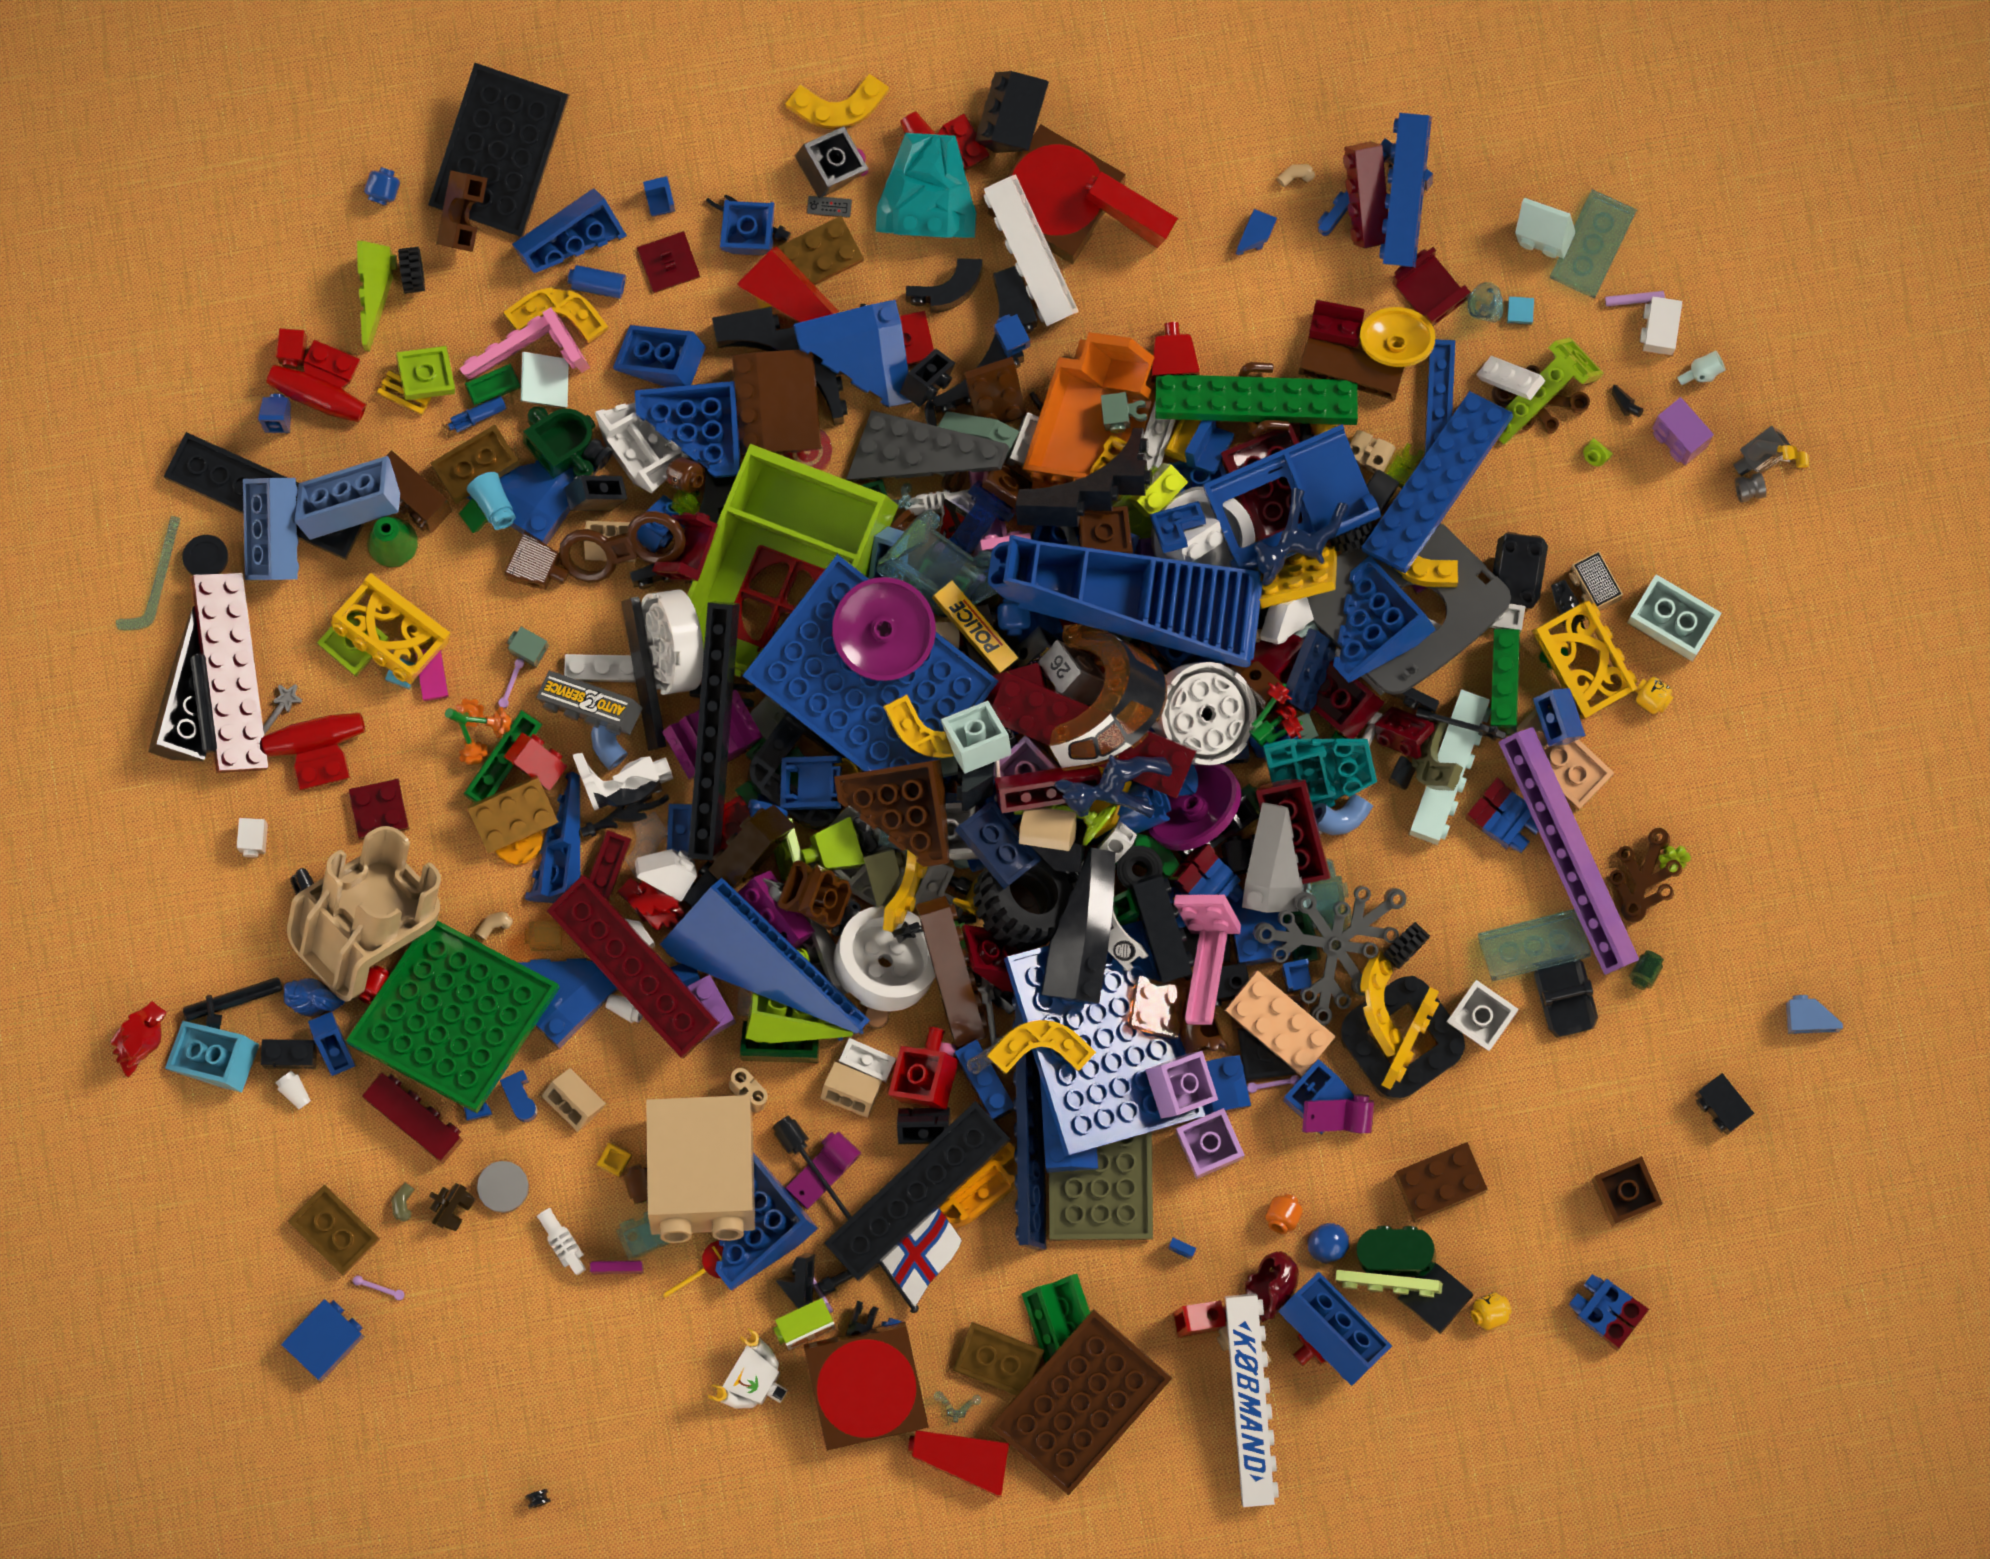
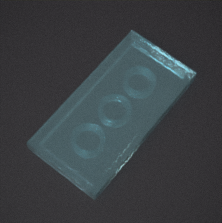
(1595, 243)
(1534, 945)

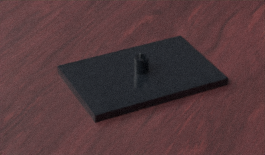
(505, 136)

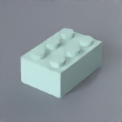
(1674, 617)

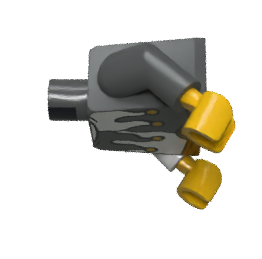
(1767, 451)

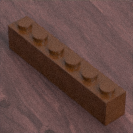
(951, 971)

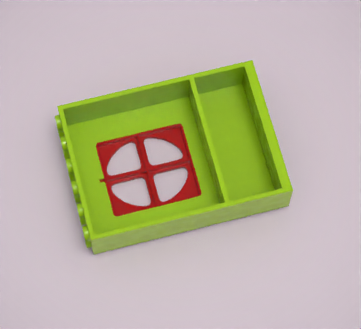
(784, 516)

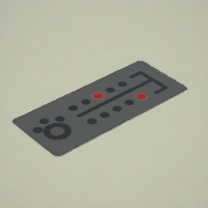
(829, 206)

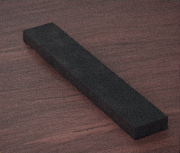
(643, 673)

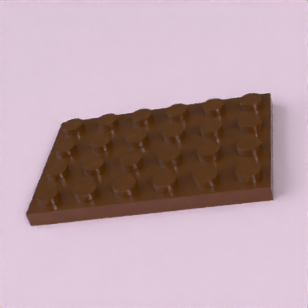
(1081, 1402)

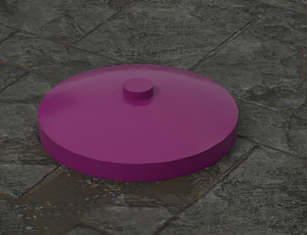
(883, 629)
(1200, 816)

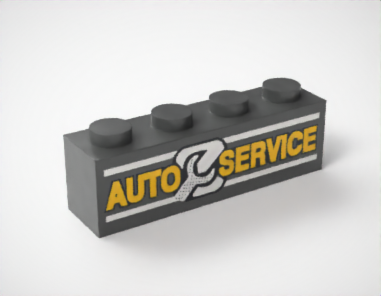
(589, 703)

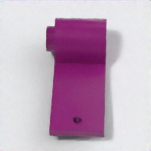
(1339, 1114)
(832, 1163)

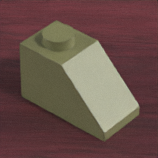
(883, 871)

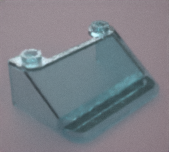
(932, 561)

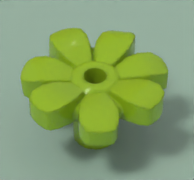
(1671, 854)

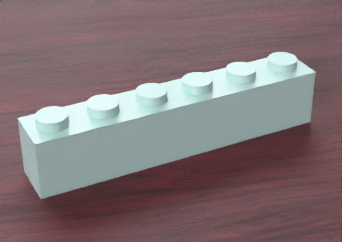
(1455, 748)

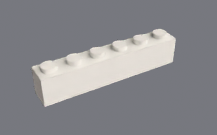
(1030, 250)

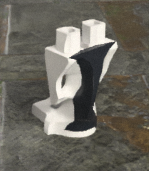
(631, 785)

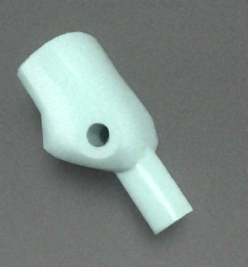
(1704, 369)

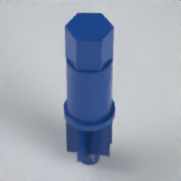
(471, 417)

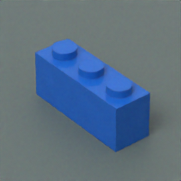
(985, 1084)

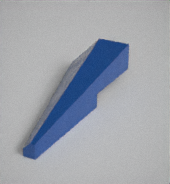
(560, 848)

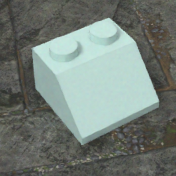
(1544, 229)
(976, 737)

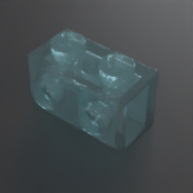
(637, 1237)

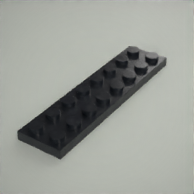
(220, 477)
(917, 1191)

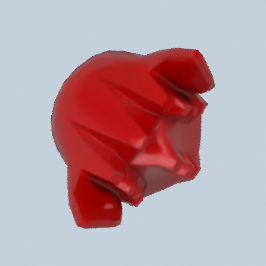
(652, 904)
(137, 1041)

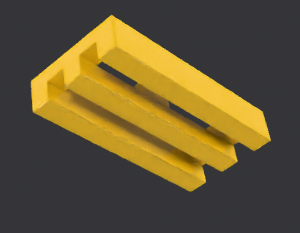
(387, 383)

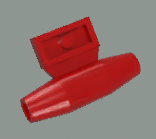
(971, 151)
(322, 382)
(315, 743)

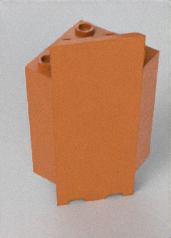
(1071, 419)

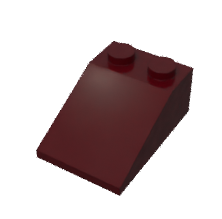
(1346, 704)
(988, 956)

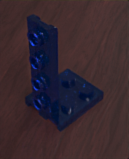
(980, 517)

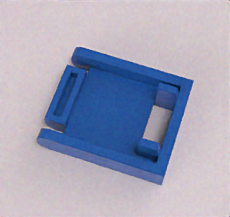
(815, 782)

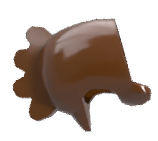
(1200, 1037)

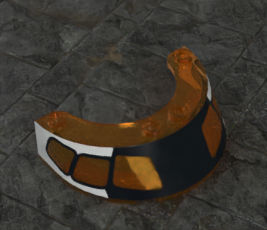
(1124, 710)

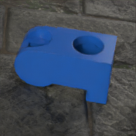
(522, 1106)

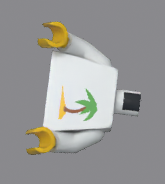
(752, 1377)

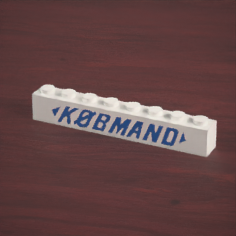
(1249, 1400)

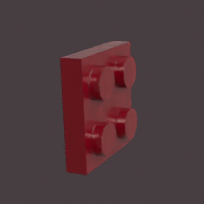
(378, 806)

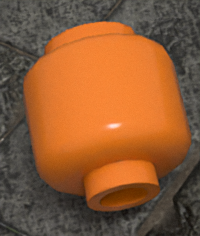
(1283, 1214)

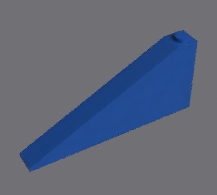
(739, 946)

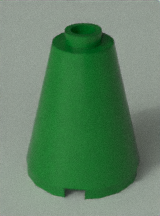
(392, 542)

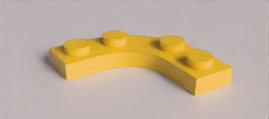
(838, 114)
(564, 303)
(1432, 572)
(914, 732)
(904, 899)
(1373, 985)
(1418, 1025)
(1040, 1034)

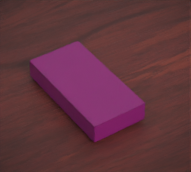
(617, 1267)

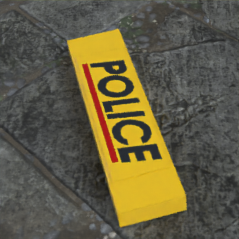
(974, 627)

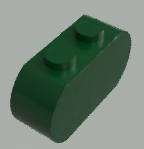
(1396, 1251)

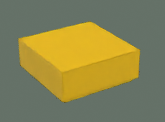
(614, 1160)

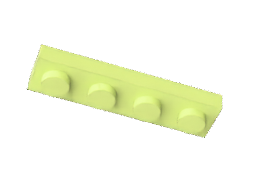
(1399, 1284)

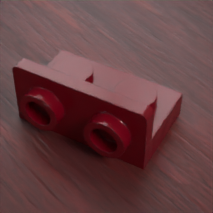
(1336, 323)
(1403, 732)

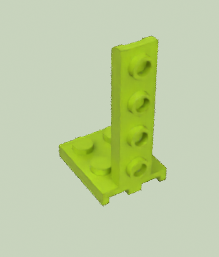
(1568, 363)

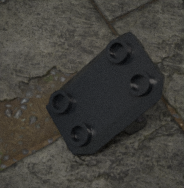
(1521, 566)
(1566, 998)

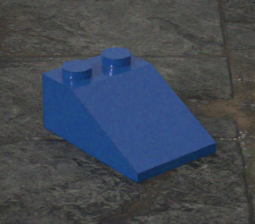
(660, 355)
(1246, 946)

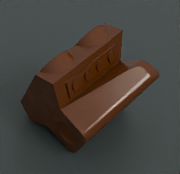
(815, 894)

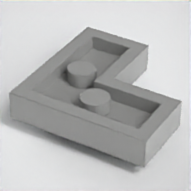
(935, 884)

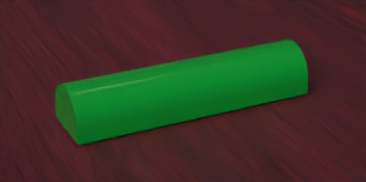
(497, 767)

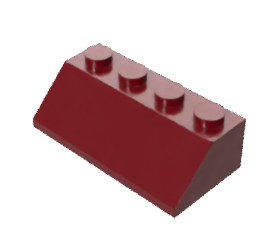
(1306, 840)

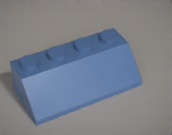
(347, 498)
(270, 529)

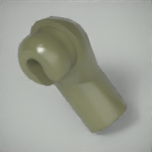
(399, 1203)

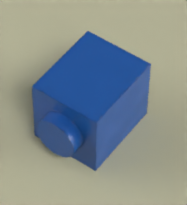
(1011, 334)

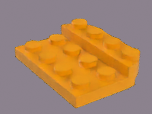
(982, 1189)

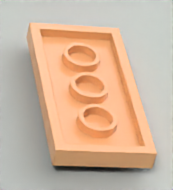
(1574, 765)
(1279, 1023)

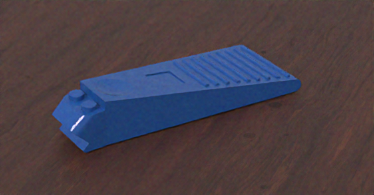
(1139, 596)

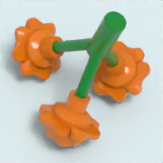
(471, 714)

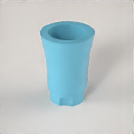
(492, 500)

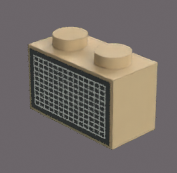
(1595, 581)

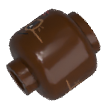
(685, 475)

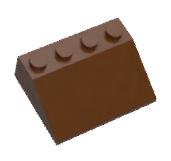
(777, 401)

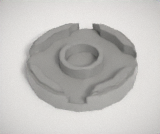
(503, 1186)

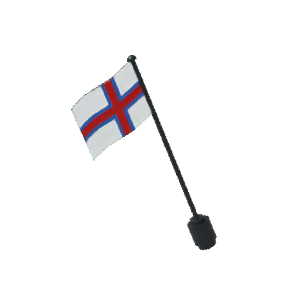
(918, 1257)

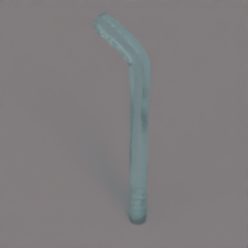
(150, 613)

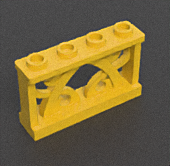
(1552, 645)
(380, 650)

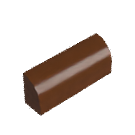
(1341, 362)

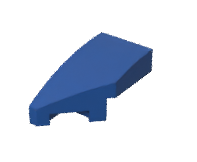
(1256, 232)

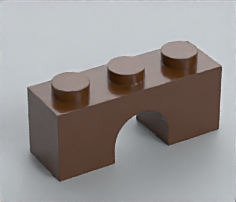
(461, 194)

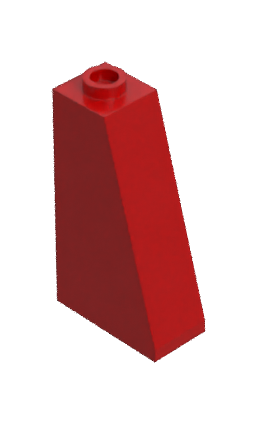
(1130, 209)
(786, 288)
(965, 1458)

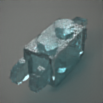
(1327, 894)

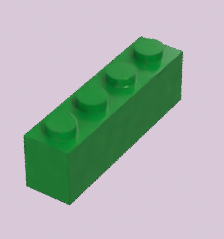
(1505, 680)

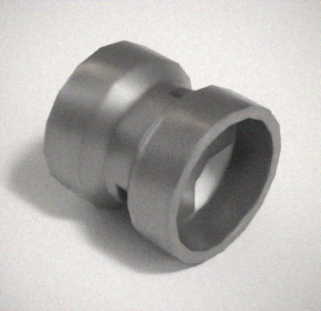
(1748, 487)

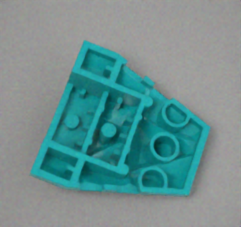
(927, 190)
(1328, 766)

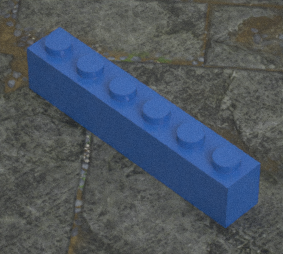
(1407, 189)

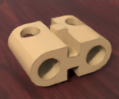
(1371, 452)
(748, 1087)

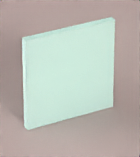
(544, 380)

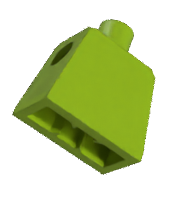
(835, 847)

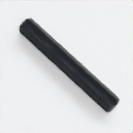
(203, 703)
(234, 998)

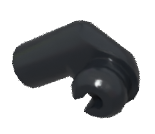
(850, 911)

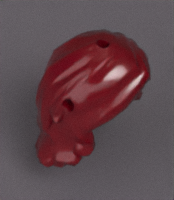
(1273, 1285)

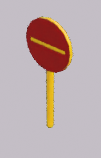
(710, 1256)

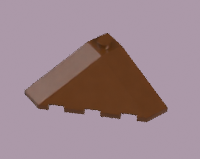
(904, 804)

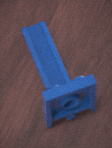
(1330, 220)

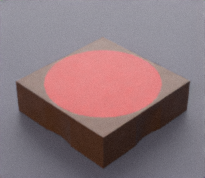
(1054, 185)
(866, 1386)

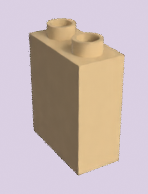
(700, 1167)

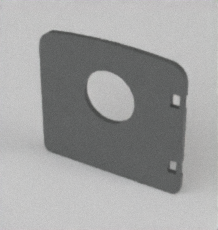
(1469, 610)

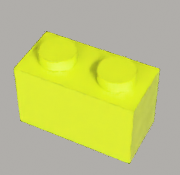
(1164, 487)

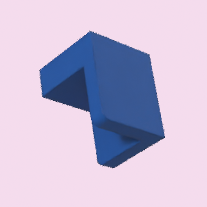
(659, 196)
(1296, 975)

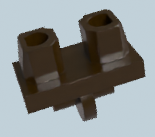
(445, 1215)

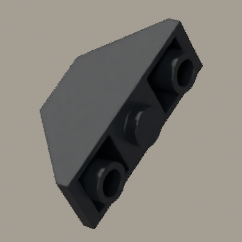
(975, 786)

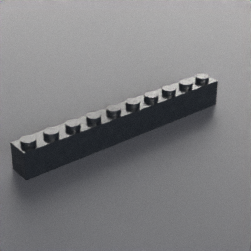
(713, 730)

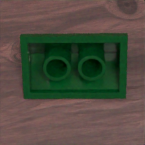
(795, 1051)

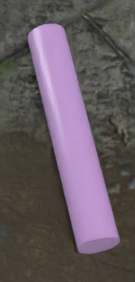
(1632, 298)

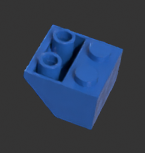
(1316, 1084)

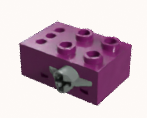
(763, 895)

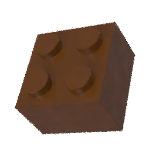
(1627, 1191)

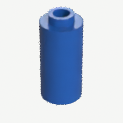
(597, 281)

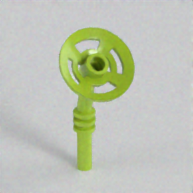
(1094, 820)

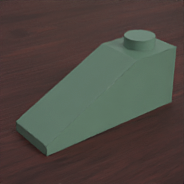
(980, 427)

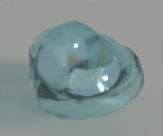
(1486, 302)

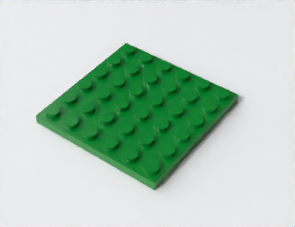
(453, 1015)

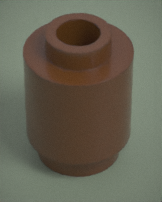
(636, 1183)

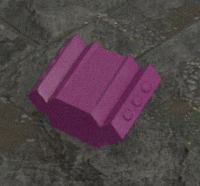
(683, 735)

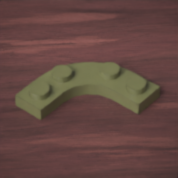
(1428, 768)

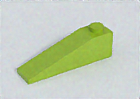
(376, 273)
(779, 1023)

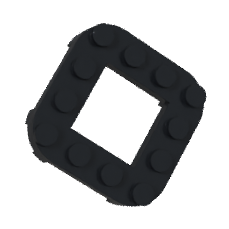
(769, 757)
(1421, 1071)

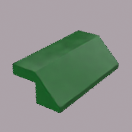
(1056, 1312)

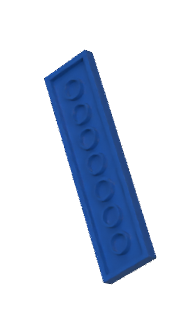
(1437, 482)

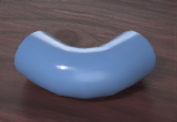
(607, 747)
(1342, 820)

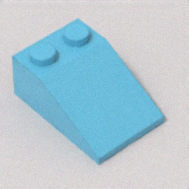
(212, 1056)

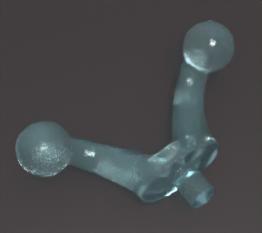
(905, 496)
(939, 1396)

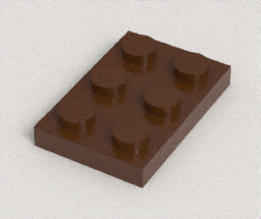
(996, 391)

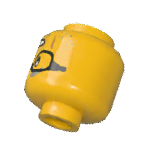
(1653, 695)
(1491, 1311)

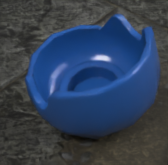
(1328, 1243)

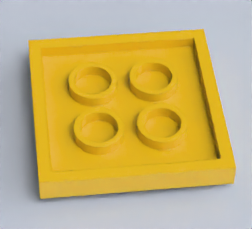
(1301, 578)

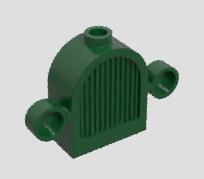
(559, 440)

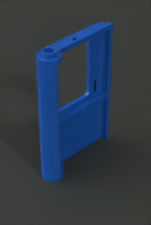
(1321, 468)

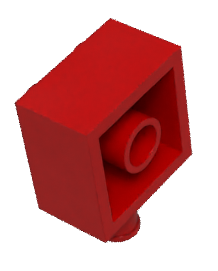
(924, 1074)

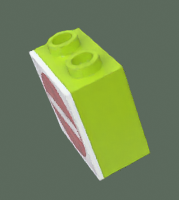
(804, 1324)

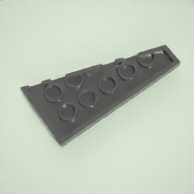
(916, 449)

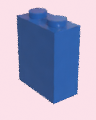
(323, 1339)

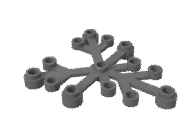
(1358, 926)

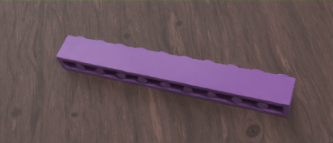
(1568, 850)

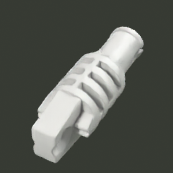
(932, 501)
(562, 1242)

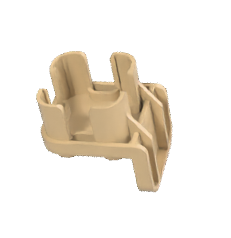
(363, 911)

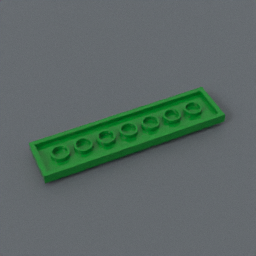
(1256, 399)

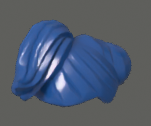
(310, 997)

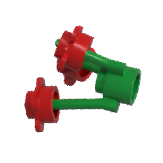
(1283, 713)

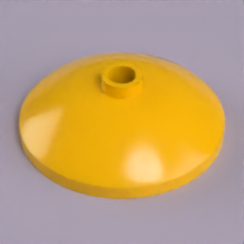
(1397, 337)

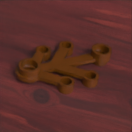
(1543, 414)
(1645, 879)

